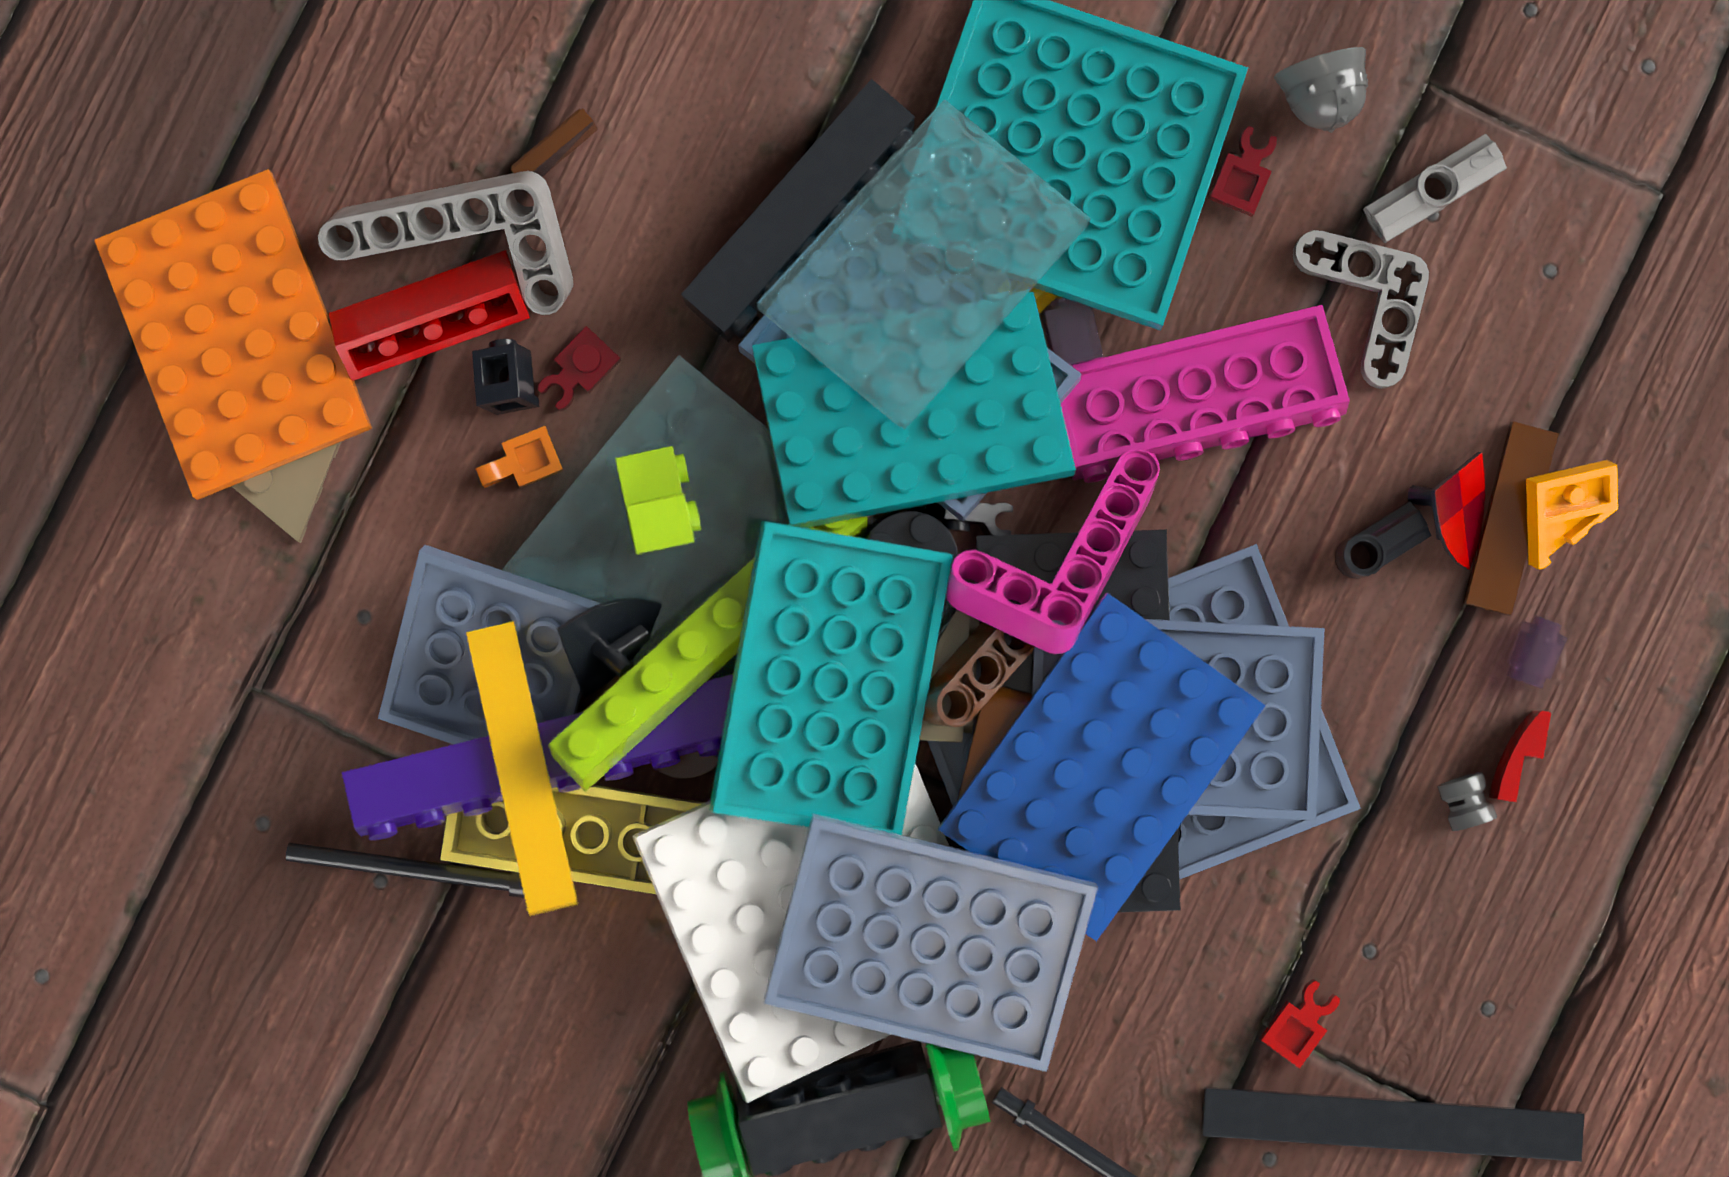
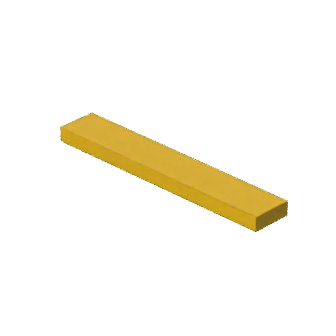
(521, 768)

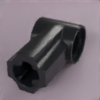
(1384, 540)

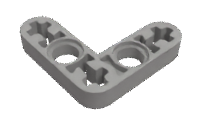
(1381, 281)

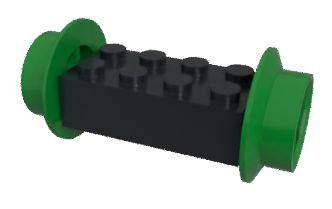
(838, 1110)

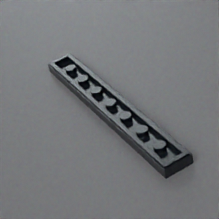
(1392, 1124)

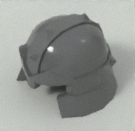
(1326, 88)

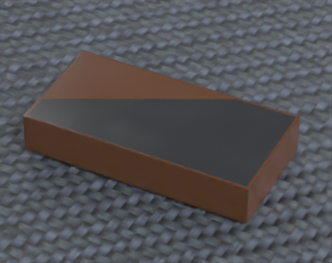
(557, 144)

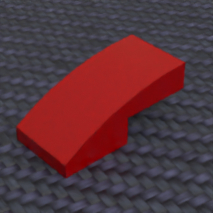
(1527, 741)

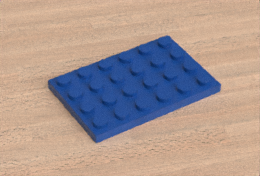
(1104, 759)

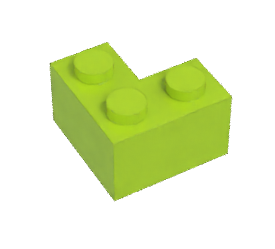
(655, 499)

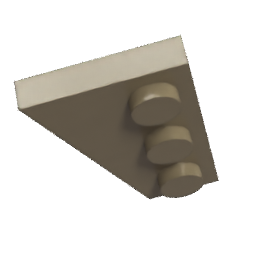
(290, 490)

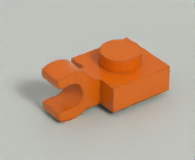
(527, 458)

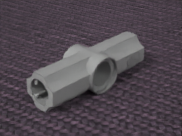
(1459, 174)

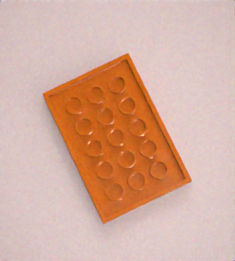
(232, 334)

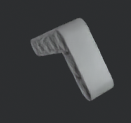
(462, 221)

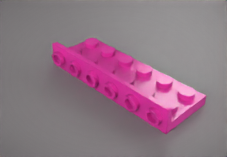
(1205, 392)

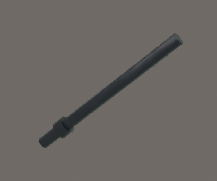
(406, 868)

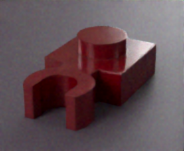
(1241, 178)
(583, 362)

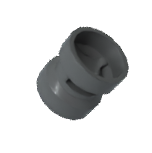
(1467, 801)

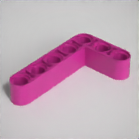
(1082, 566)

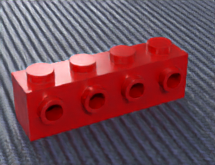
(428, 315)

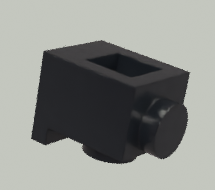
(490, 377)

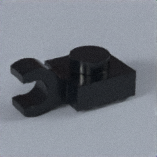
(982, 515)

